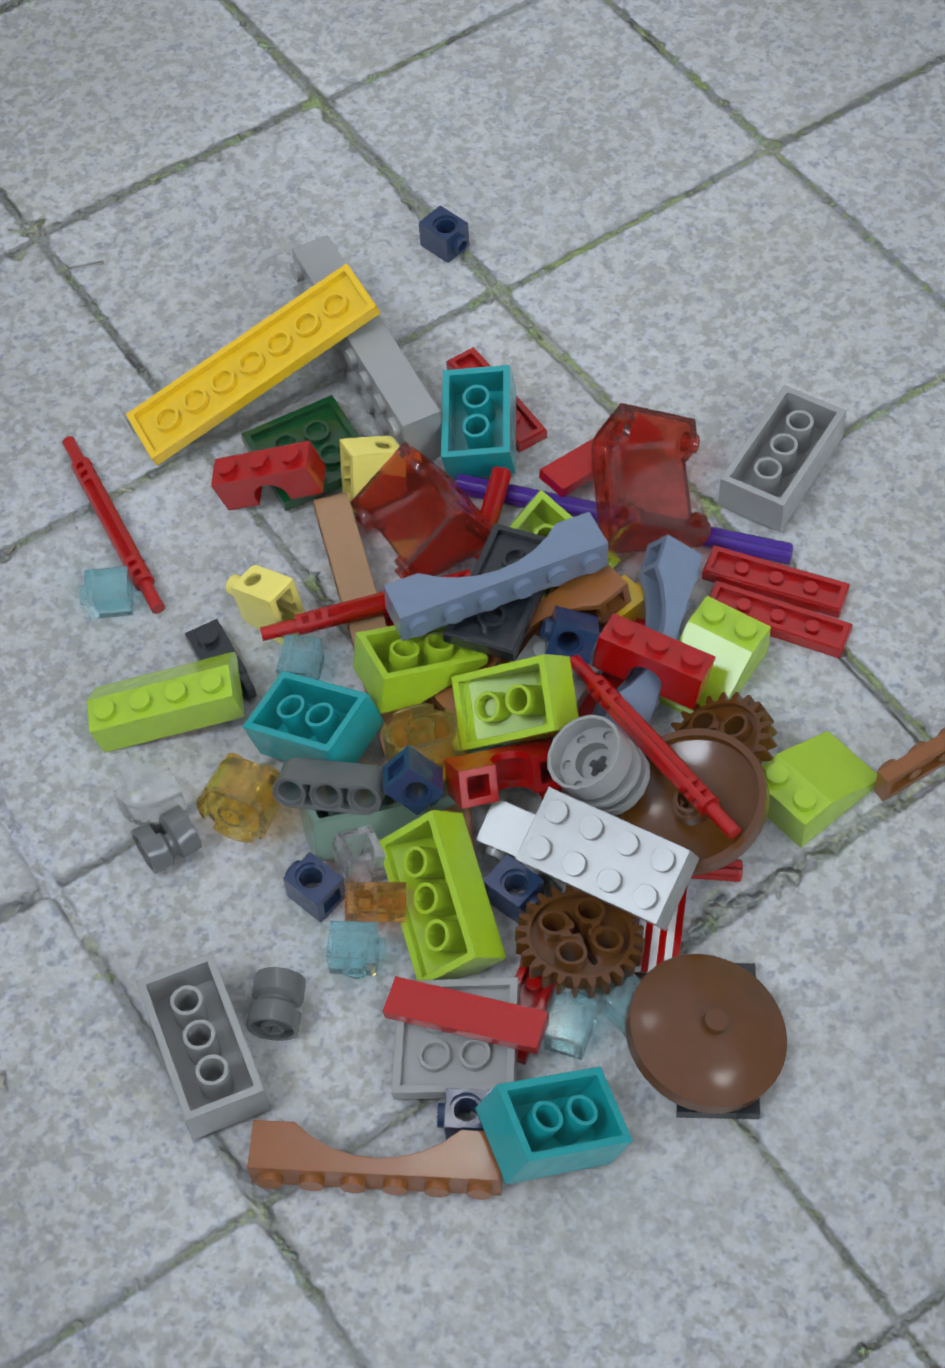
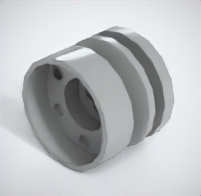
(598, 764)

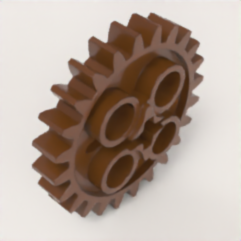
(738, 718)
(563, 946)

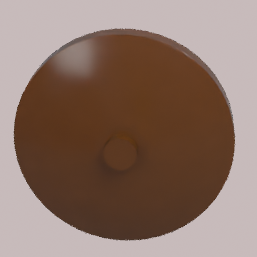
(730, 774)
(706, 1033)

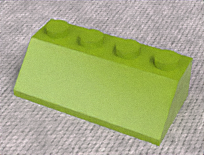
(166, 702)
(447, 905)

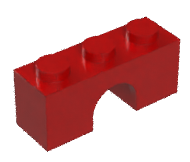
(291, 467)
(680, 667)
(480, 775)

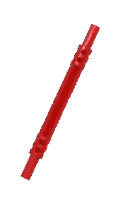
(113, 525)
(334, 614)
(654, 747)

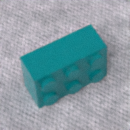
(478, 420)
(313, 720)
(553, 1124)

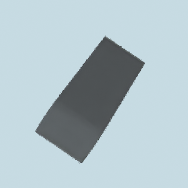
(329, 786)

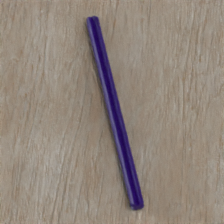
(732, 540)

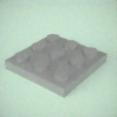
(436, 1060)

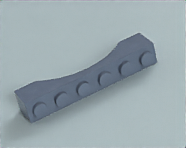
(666, 582)
(430, 602)

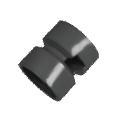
(166, 839)
(276, 997)

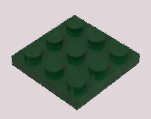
(322, 425)

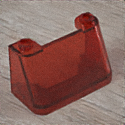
(644, 480)
(421, 514)

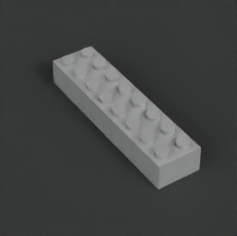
(375, 363)

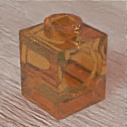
(375, 901)

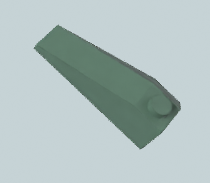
(391, 816)

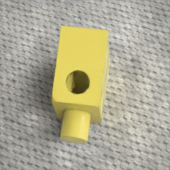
(362, 460)
(265, 597)

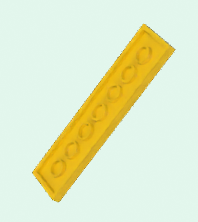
(252, 364)

